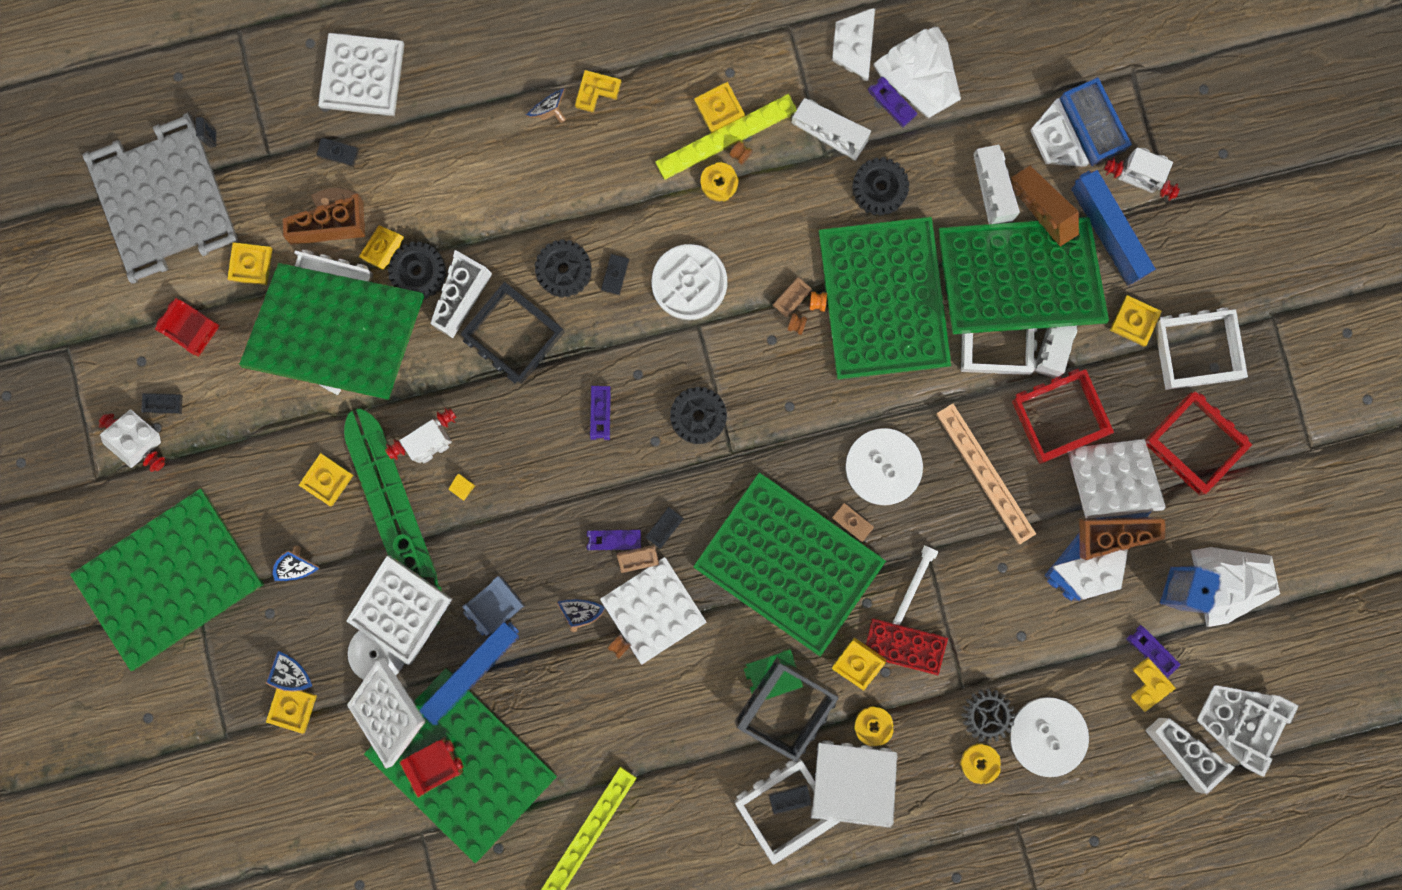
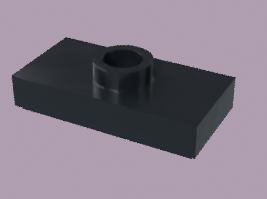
(206, 132)
(337, 152)
(615, 275)
(162, 403)
(664, 527)
(790, 799)

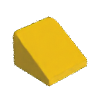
(461, 486)

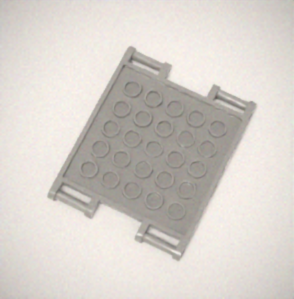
(160, 198)

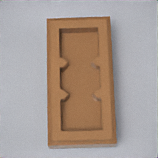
(792, 297)
(852, 522)
(638, 558)

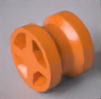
(818, 301)

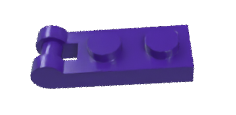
(892, 102)
(600, 412)
(615, 540)
(1154, 650)

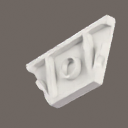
(854, 43)
(1057, 138)
(1094, 575)

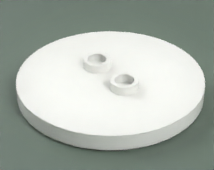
(689, 282)
(884, 466)
(1049, 737)

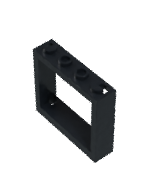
(487, 309)
(761, 692)

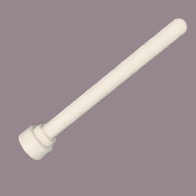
(928, 555)

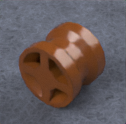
(740, 152)
(797, 324)
(619, 646)

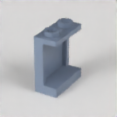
(493, 606)

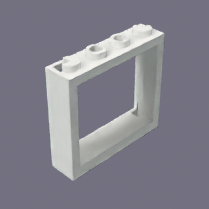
(1234, 340)
(966, 358)
(762, 786)

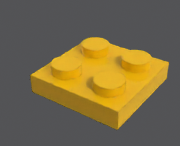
(719, 107)
(381, 247)
(249, 263)
(1135, 320)
(326, 480)
(859, 664)
(291, 710)

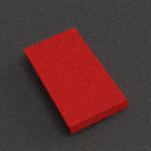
(907, 646)

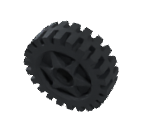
(886, 173)
(561, 254)
(415, 256)
(698, 400)

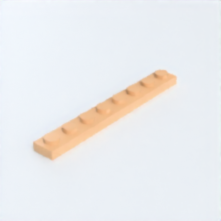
(985, 474)

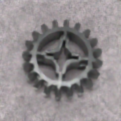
(974, 705)

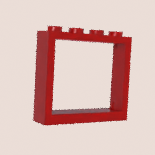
(1093, 400)
(1176, 464)

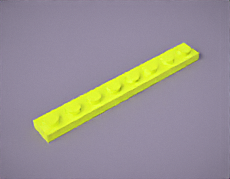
(726, 136)
(590, 830)

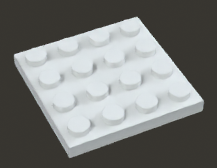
(361, 74)
(1116, 479)
(399, 610)
(653, 610)
(385, 713)

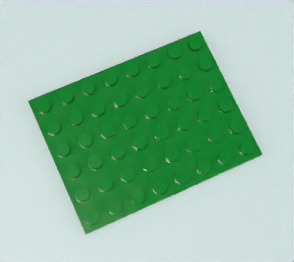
(1020, 278)
(884, 298)
(332, 330)
(789, 564)
(166, 579)
(497, 778)

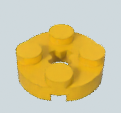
(717, 171)
(874, 737)
(991, 763)

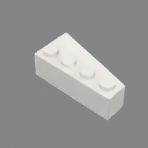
(831, 128)
(995, 185)
(459, 293)
(1055, 351)
(1191, 757)

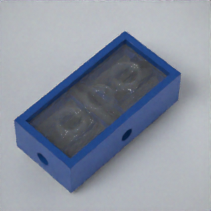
(1095, 122)
(1191, 589)

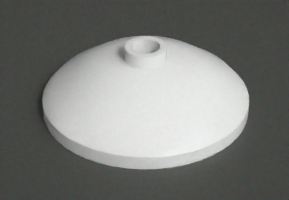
(360, 655)

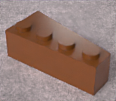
(1047, 205)
(327, 223)
(1110, 535)

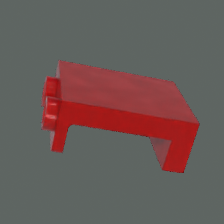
(187, 326)
(432, 766)

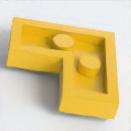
(594, 85)
(1155, 687)

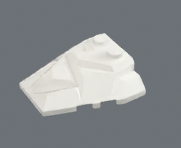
(922, 71)
(1245, 581)
(1246, 724)

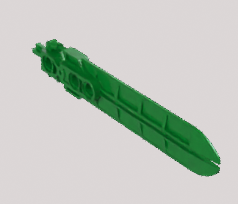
(395, 490)

